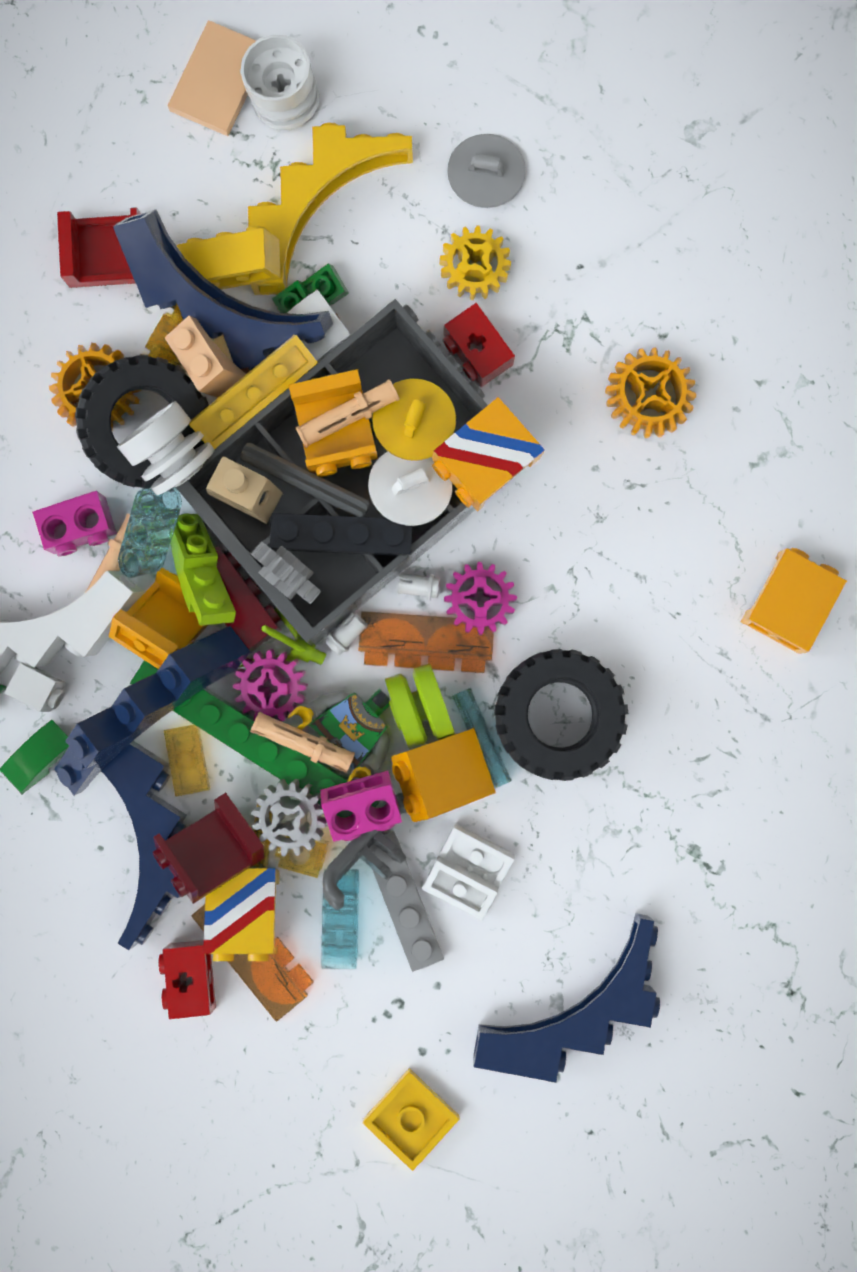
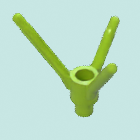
(299, 648)

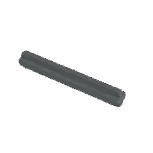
(305, 480)

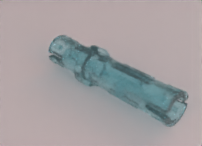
(474, 719)

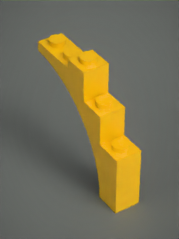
(307, 187)

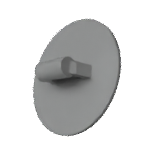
(486, 170)

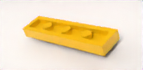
(253, 392)

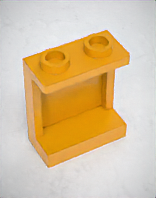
(795, 600)
(157, 621)
(442, 775)

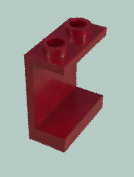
(209, 851)

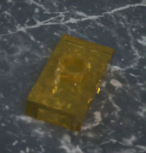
(186, 760)

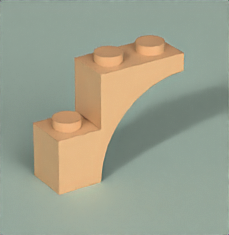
(202, 359)

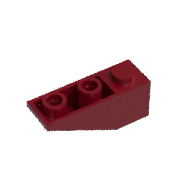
(249, 609)

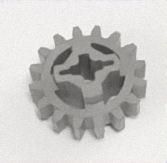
(286, 572)
(283, 805)

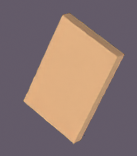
(211, 83)

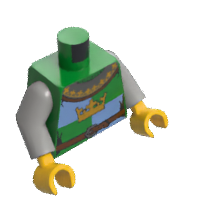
(352, 726)

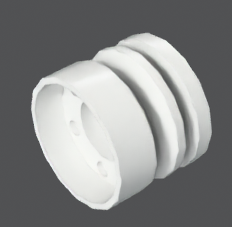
(280, 82)
(166, 448)

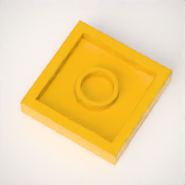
(411, 1119)

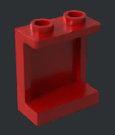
(91, 251)

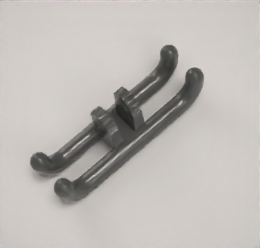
(353, 852)

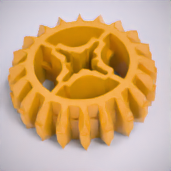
(83, 363)
(659, 402)

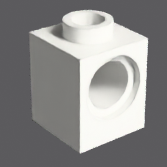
(36, 688)

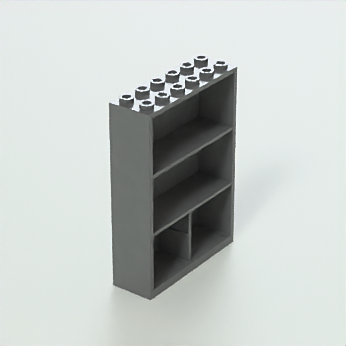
(381, 350)

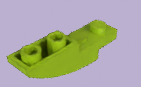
(197, 572)

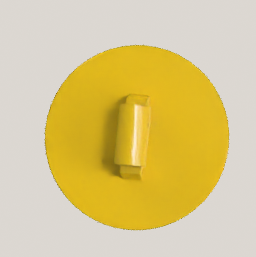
(416, 421)

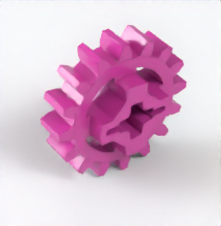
(479, 584)
(270, 671)

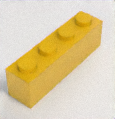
(235, 257)

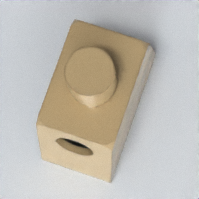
(244, 489)

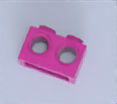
(74, 515)
(357, 798)

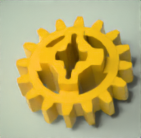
(475, 248)

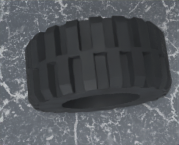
(102, 394)
(606, 706)

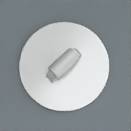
(408, 490)

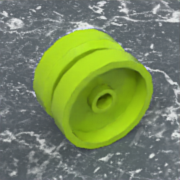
(419, 706)

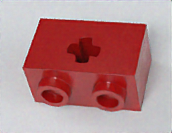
(475, 328)
(197, 997)

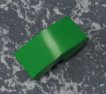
(324, 280)
(35, 756)

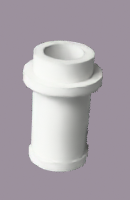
(419, 585)
(346, 633)

